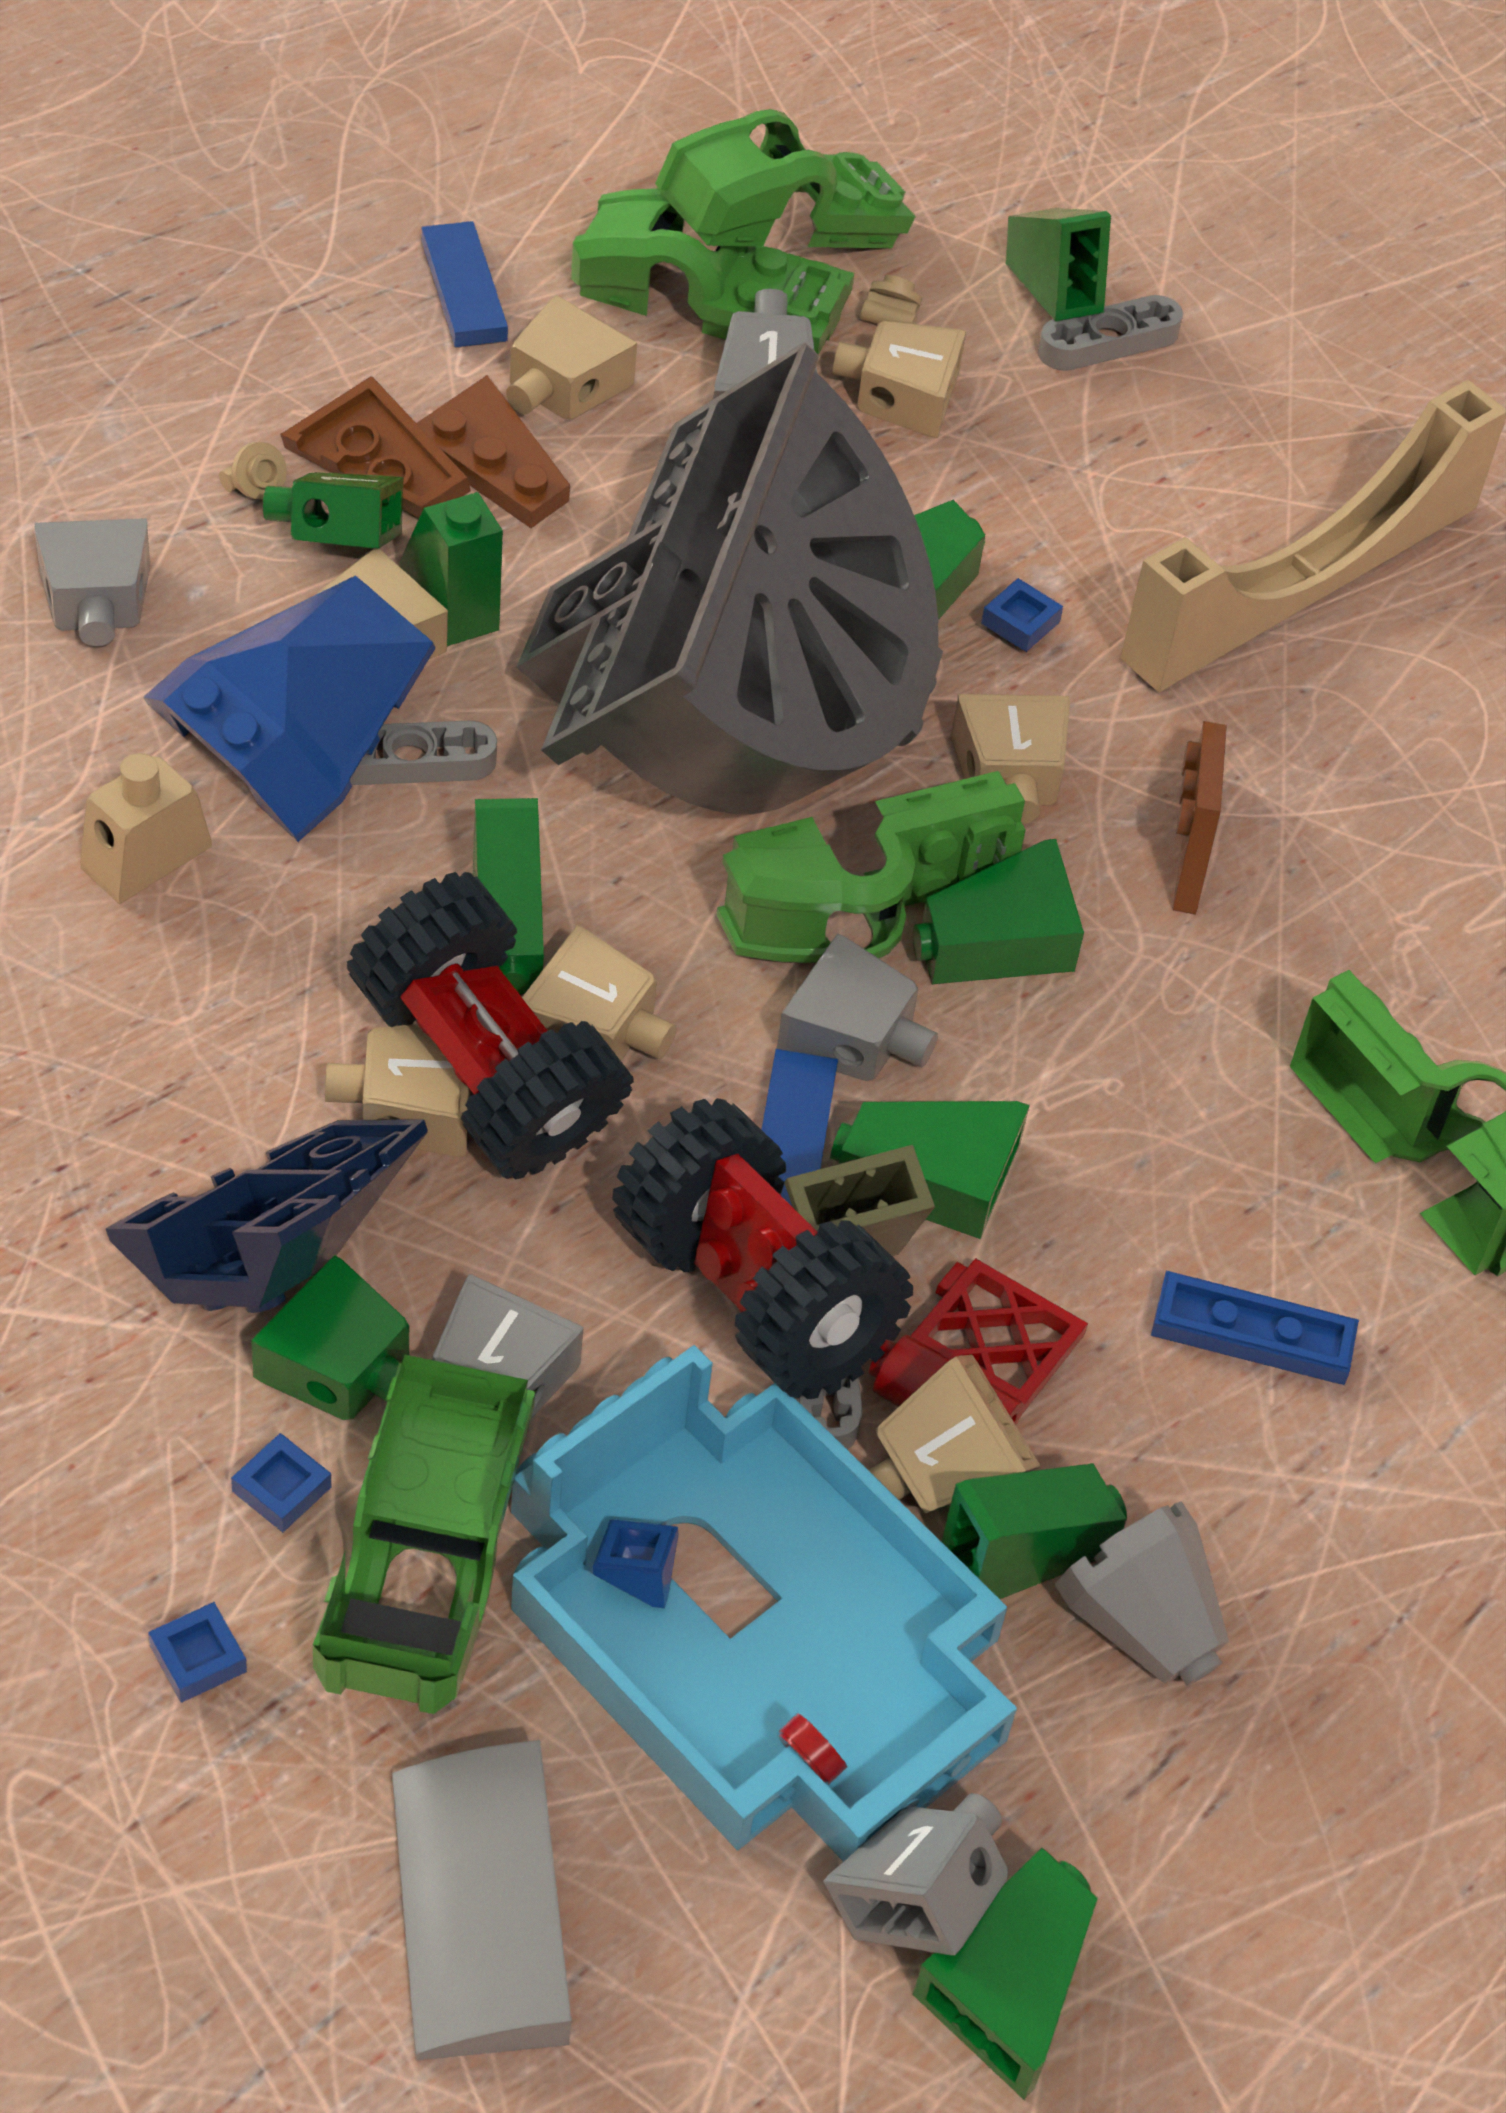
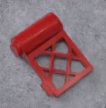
(919, 1356)

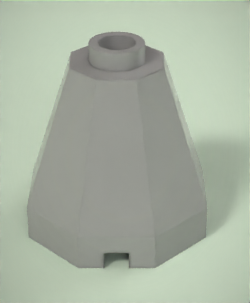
(1153, 1596)

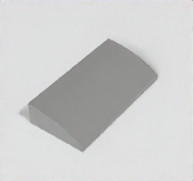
(481, 1903)

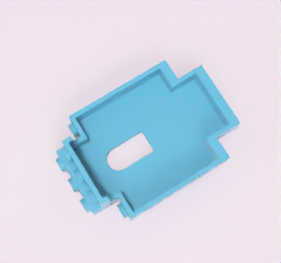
(864, 1630)

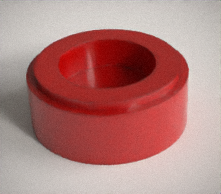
(812, 1748)

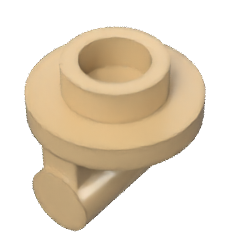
(891, 301)
(255, 469)

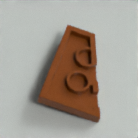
(375, 436)
(498, 453)
(1199, 812)

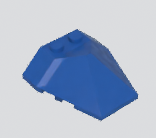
(299, 698)

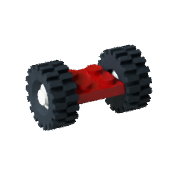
(530, 1086)
(806, 1297)

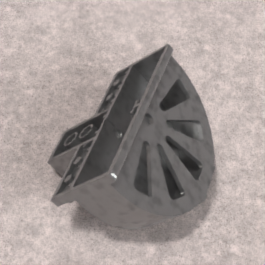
(757, 614)

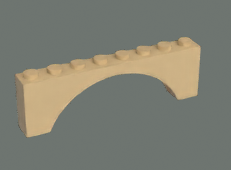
(1198, 611)

